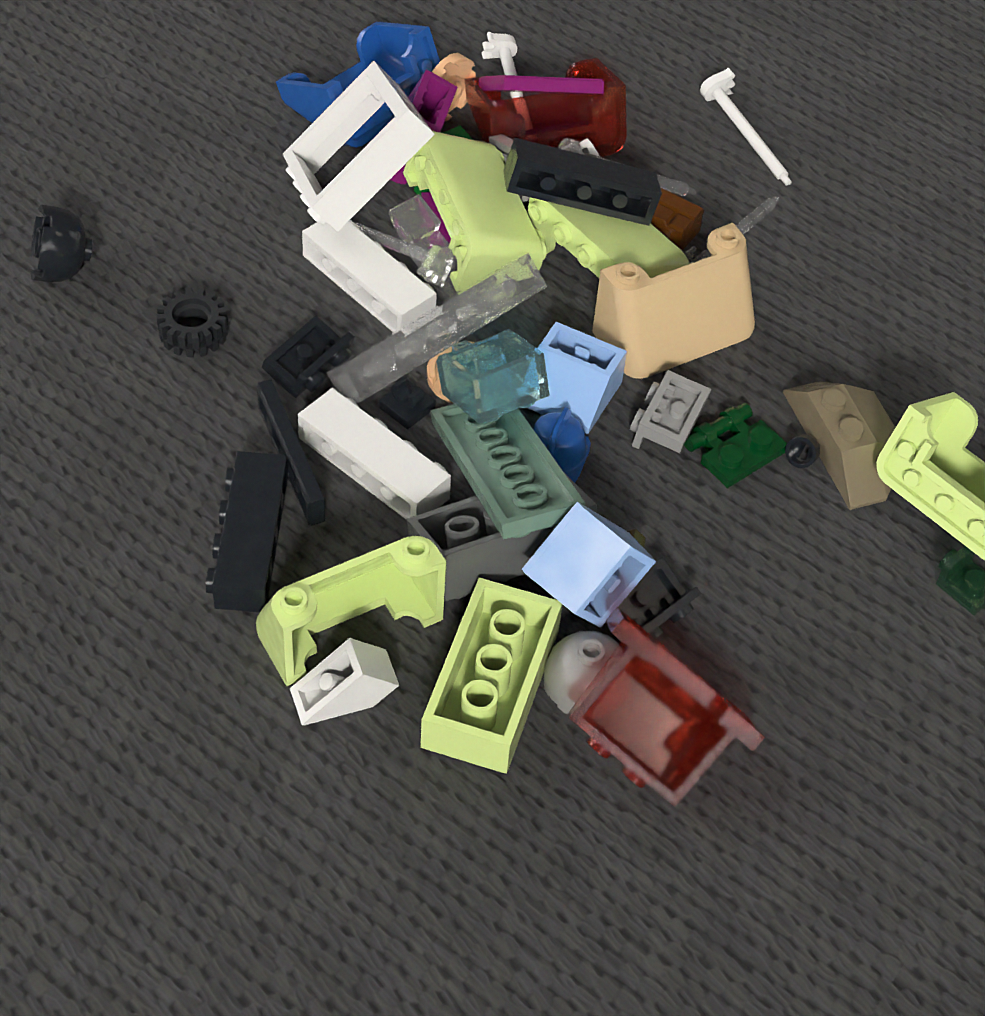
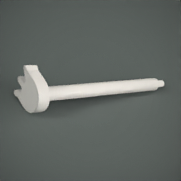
(502, 47)
(717, 88)

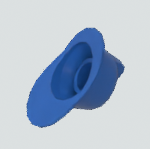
(564, 440)

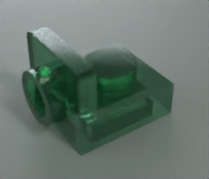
(963, 579)

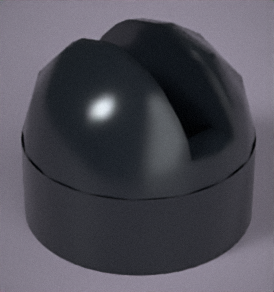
(796, 446)

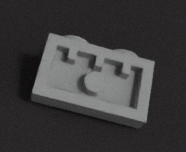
(671, 412)

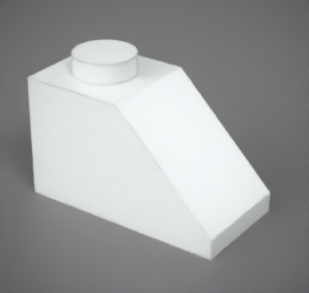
(344, 682)

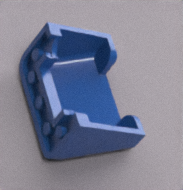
(397, 48)

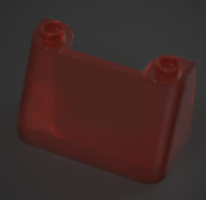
(554, 117)

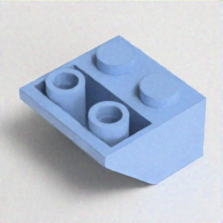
(580, 374)
(589, 564)

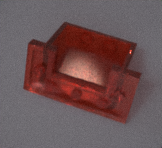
(657, 714)

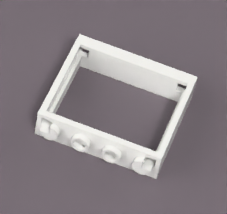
(373, 165)

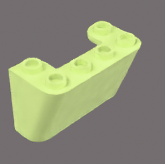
(604, 240)

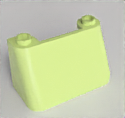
(471, 196)
(401, 575)

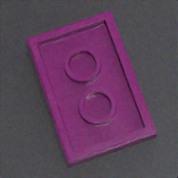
(537, 84)

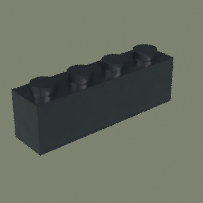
(581, 182)
(249, 532)

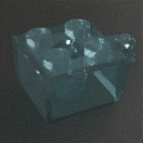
(493, 376)

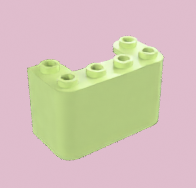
(935, 471)

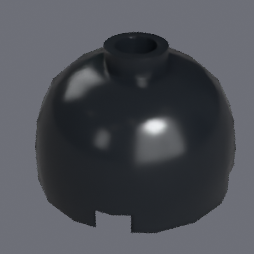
(58, 244)

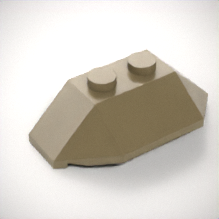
(850, 434)

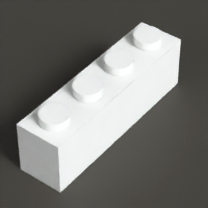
(368, 273)
(373, 455)

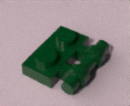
(740, 455)

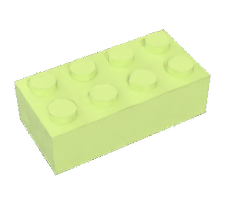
(491, 675)

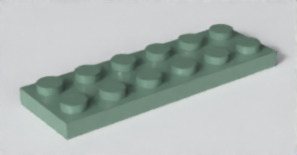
(507, 470)

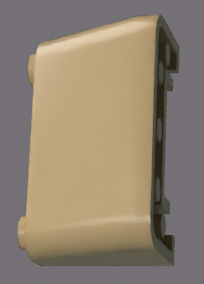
(680, 311)

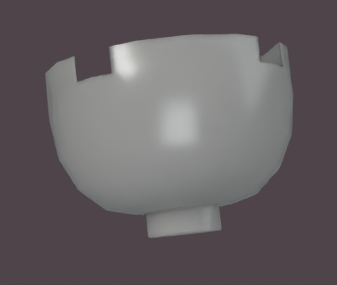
(574, 665)

